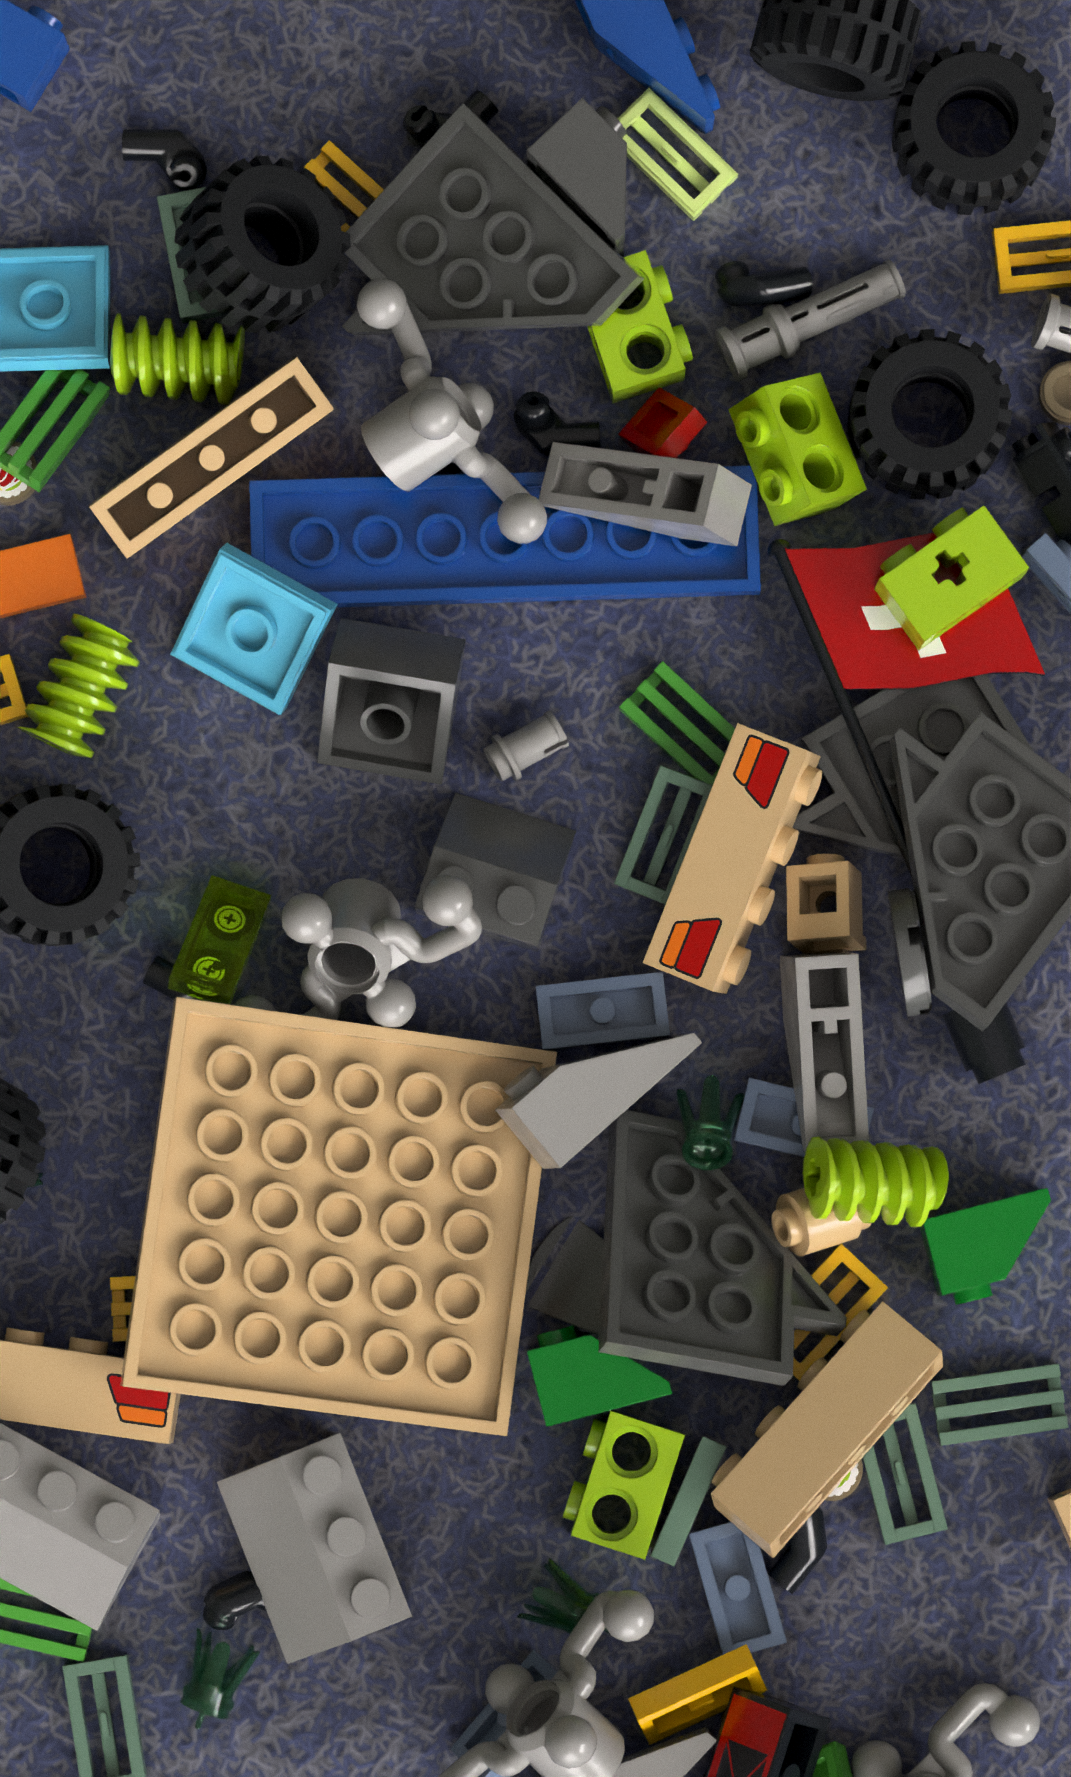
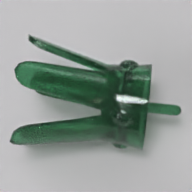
(708, 1138)
(560, 1611)
(210, 1686)

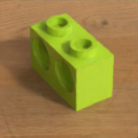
(643, 323)
(797, 449)
(641, 1488)

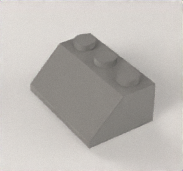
(66, 1530)
(314, 1549)

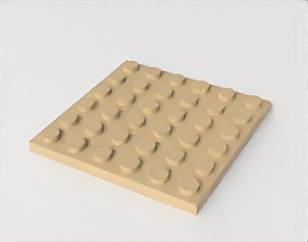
(334, 1220)

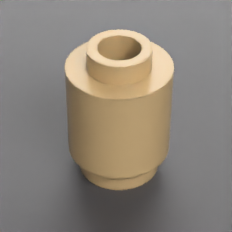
(803, 1233)

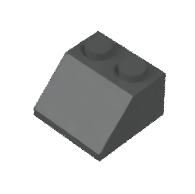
(586, 166)
(390, 700)
(508, 864)

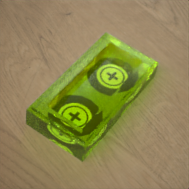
(219, 941)

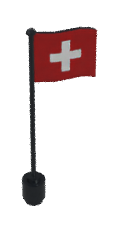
(869, 650)

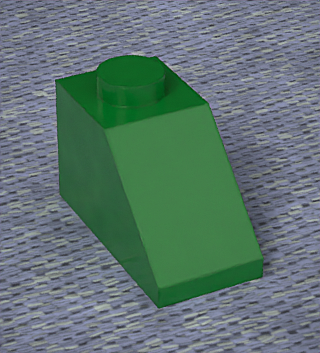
(980, 1243)
(582, 1382)

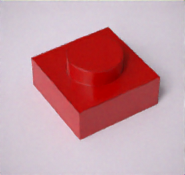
(663, 426)

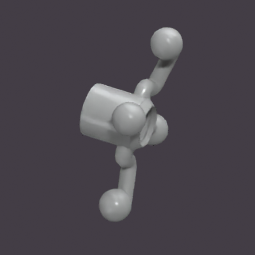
(437, 421)
(361, 938)
(551, 1719)
(1011, 1720)

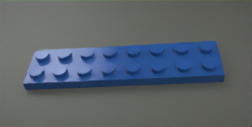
(443, 545)

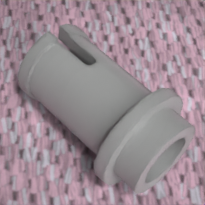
(525, 746)

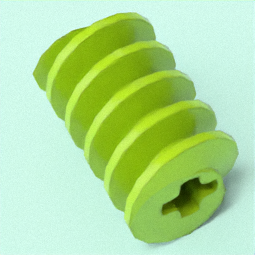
(176, 360)
(80, 687)
(874, 1180)

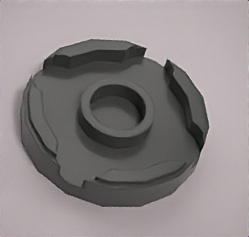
(910, 952)

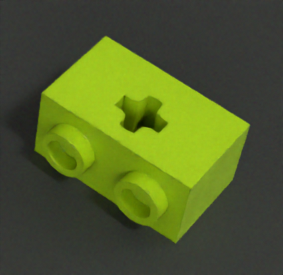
(931, 609)

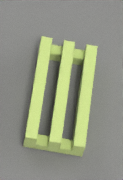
(708, 191)

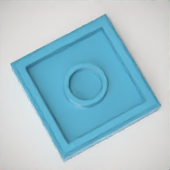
(54, 308)
(253, 628)

